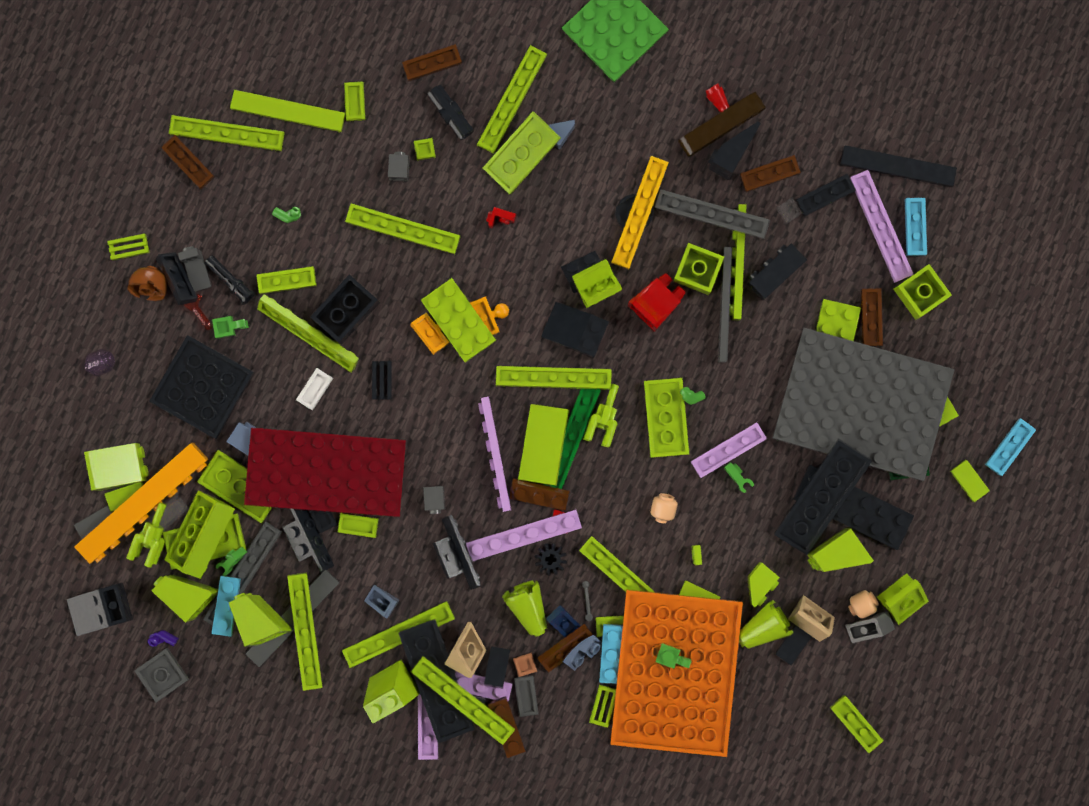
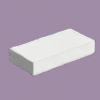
(314, 389)

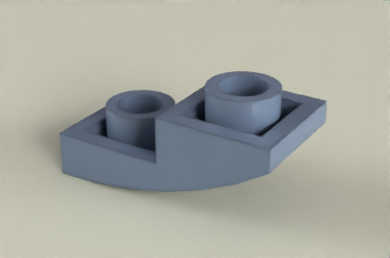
(588, 647)

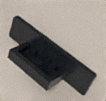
(307, 540)
(454, 555)

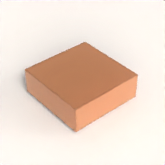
(525, 664)

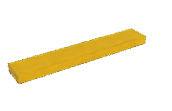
(639, 212)

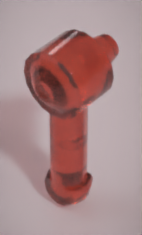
(199, 314)

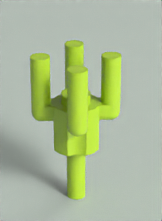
(604, 419)
(150, 539)

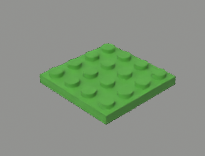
(615, 33)

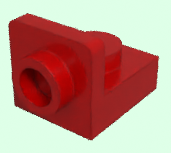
(504, 217)

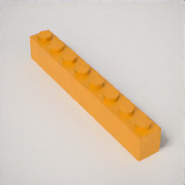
(138, 506)

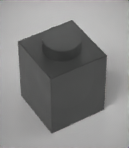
(398, 167)
(434, 499)

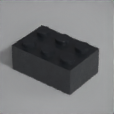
(345, 309)

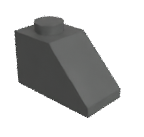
(870, 627)

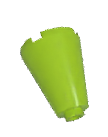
(527, 607)
(765, 627)

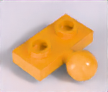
(483, 310)
(429, 333)

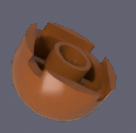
(148, 282)

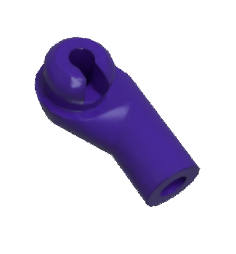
(160, 637)

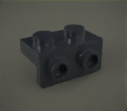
(577, 266)

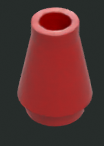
(717, 97)

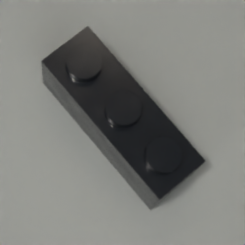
(776, 271)

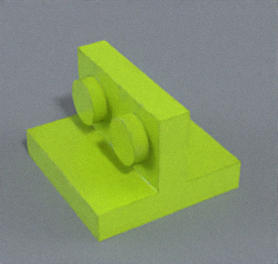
(596, 283)
(903, 598)

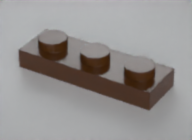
(432, 62)
(187, 162)
(770, 173)
(871, 317)
(539, 494)
(555, 655)
(514, 743)

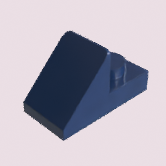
(563, 621)

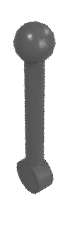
(589, 616)

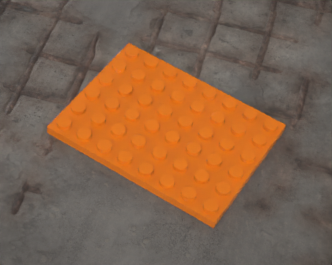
(682, 705)

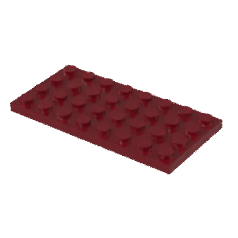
(325, 472)

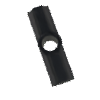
(450, 112)

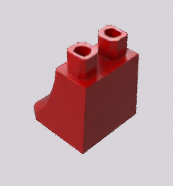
(656, 301)

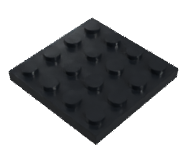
(201, 387)

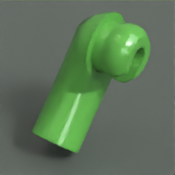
(288, 216)
(691, 397)

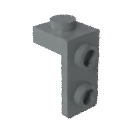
(195, 268)

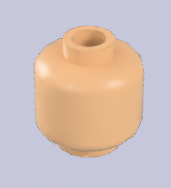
(663, 508)
(863, 604)

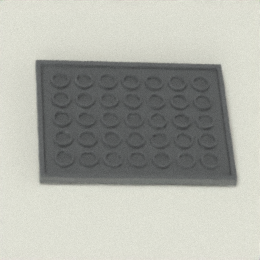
(866, 398)

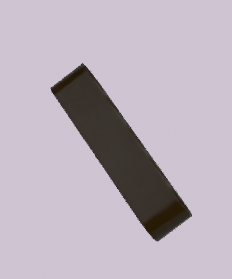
(721, 124)

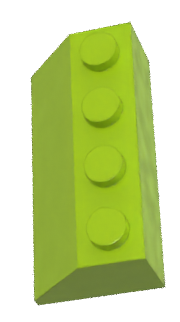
(199, 534)

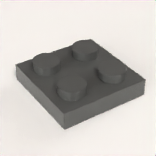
(161, 675)

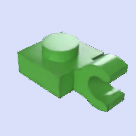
(226, 326)
(735, 473)
(233, 558)
(670, 656)

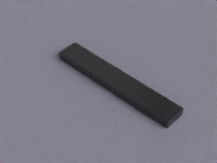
(898, 166)

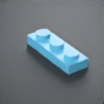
(915, 227)
(1010, 447)
(223, 617)
(610, 653)

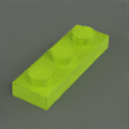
(286, 280)
(856, 724)

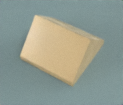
(812, 619)
(466, 652)

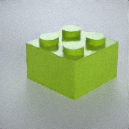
(698, 269)
(922, 292)

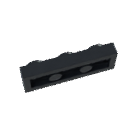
(825, 195)
(176, 278)

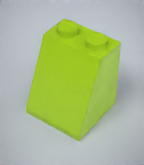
(116, 466)
(839, 552)
(184, 595)
(257, 619)
(389, 691)

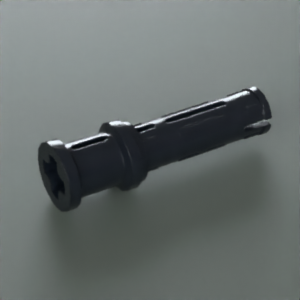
(235, 285)

